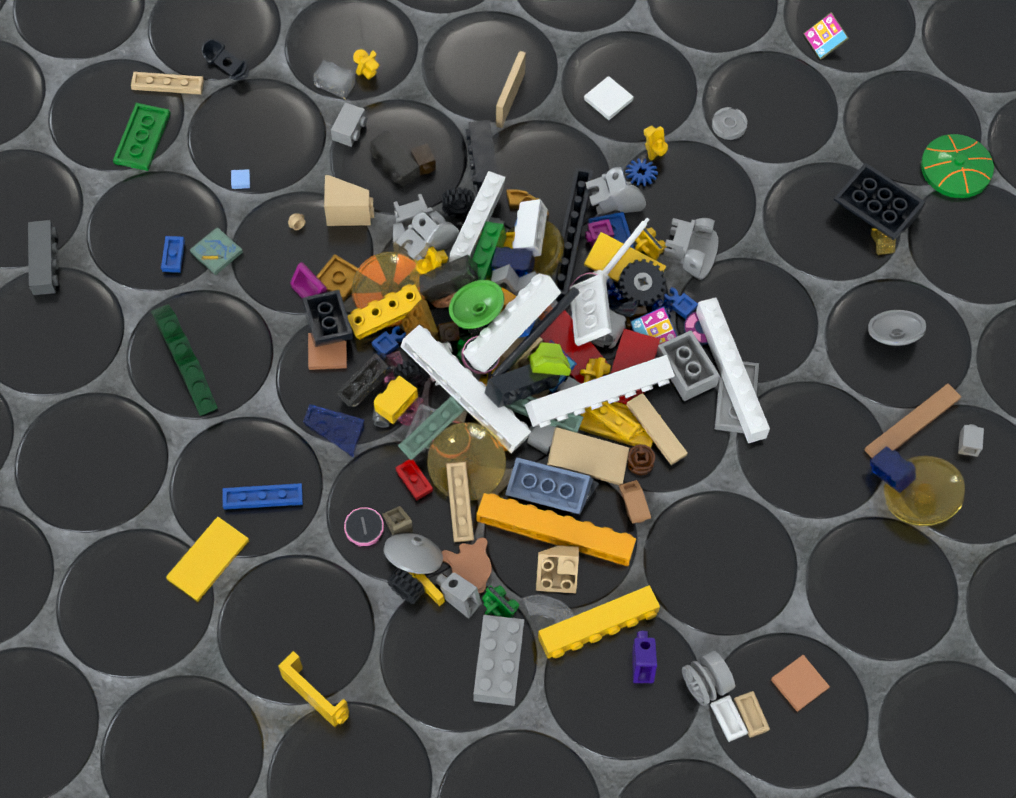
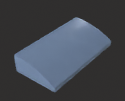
(549, 486)

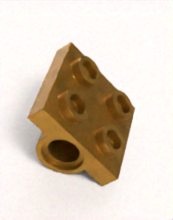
(420, 316)

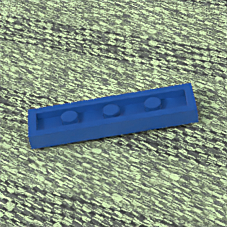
(262, 496)

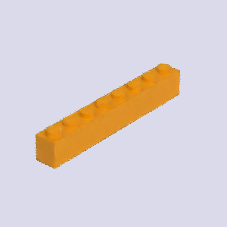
(556, 529)

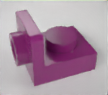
(595, 228)

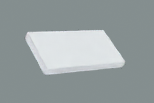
(591, 310)

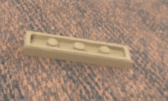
(167, 83)
(656, 429)
(459, 502)

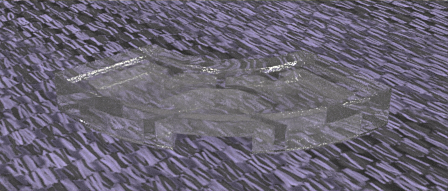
(547, 607)

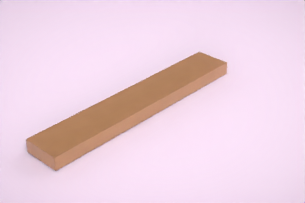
(915, 421)

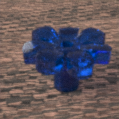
(612, 291)
(660, 303)

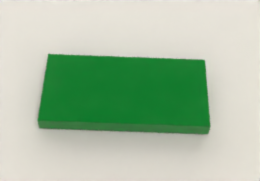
(141, 136)

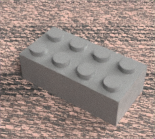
(498, 660)

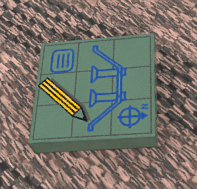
(216, 251)

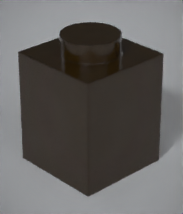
(424, 158)

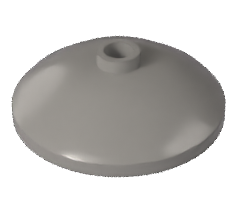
(897, 327)
(413, 553)

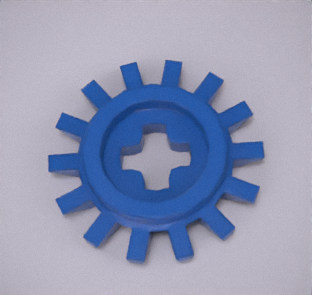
(639, 178)

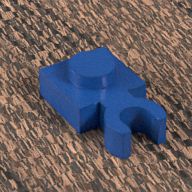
(681, 304)
(388, 343)

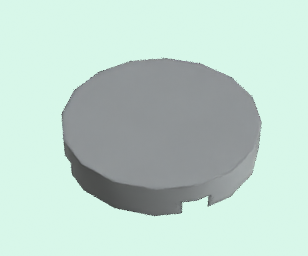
(729, 123)

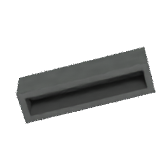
(42, 257)

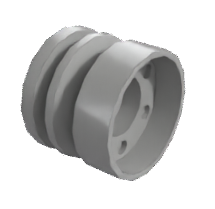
(708, 678)

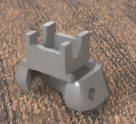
(616, 193)
(404, 216)
(430, 235)
(694, 248)

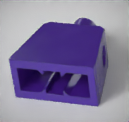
(644, 658)

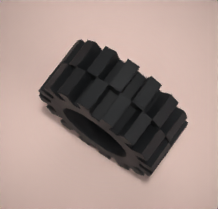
(457, 201)
(411, 372)
(405, 585)

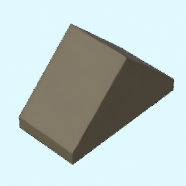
(398, 521)

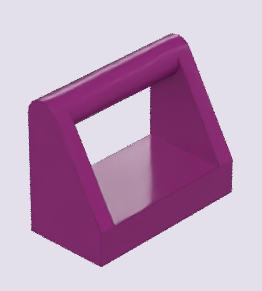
(306, 283)

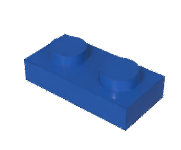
(173, 254)

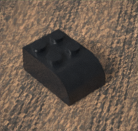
(327, 318)

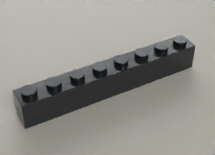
(572, 229)

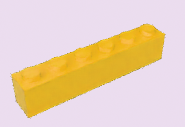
(598, 622)

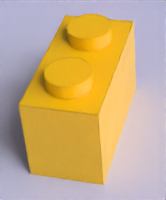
(395, 399)

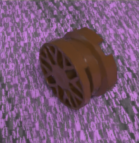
(641, 459)

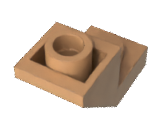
(635, 501)

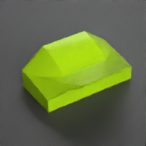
(550, 360)

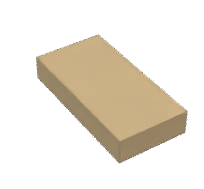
(751, 714)

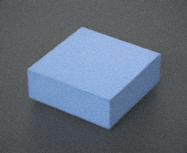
(240, 179)

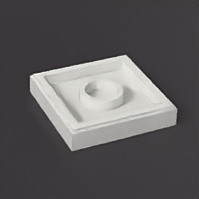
(608, 98)

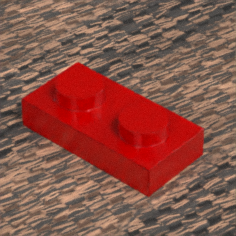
(414, 479)

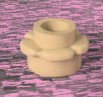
(296, 221)

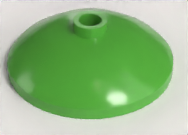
(476, 304)

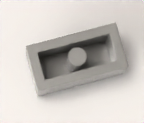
(348, 124)

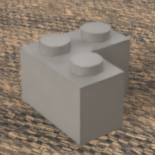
(508, 279)

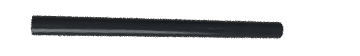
(536, 332)

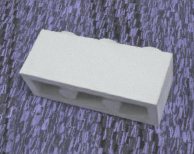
(530, 226)

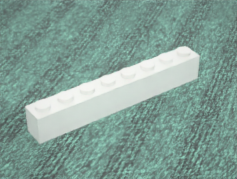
(732, 370)
(464, 387)
(599, 390)

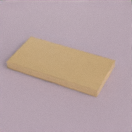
(510, 89)
(588, 456)

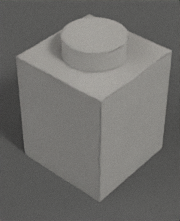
(971, 440)

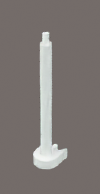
(623, 249)

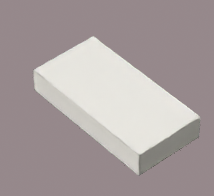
(729, 718)

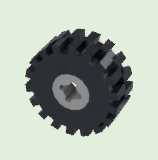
(633, 288)

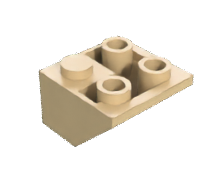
(558, 569)

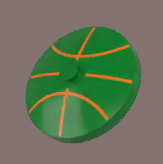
(957, 166)

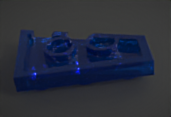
(335, 427)

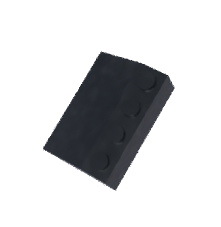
(880, 201)

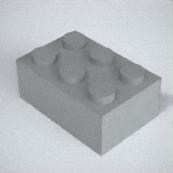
(690, 365)

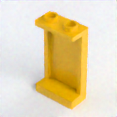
(290, 673)

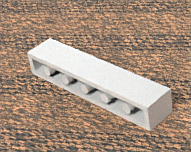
(478, 215)
(511, 322)

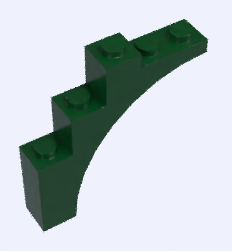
(185, 359)

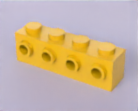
(384, 312)

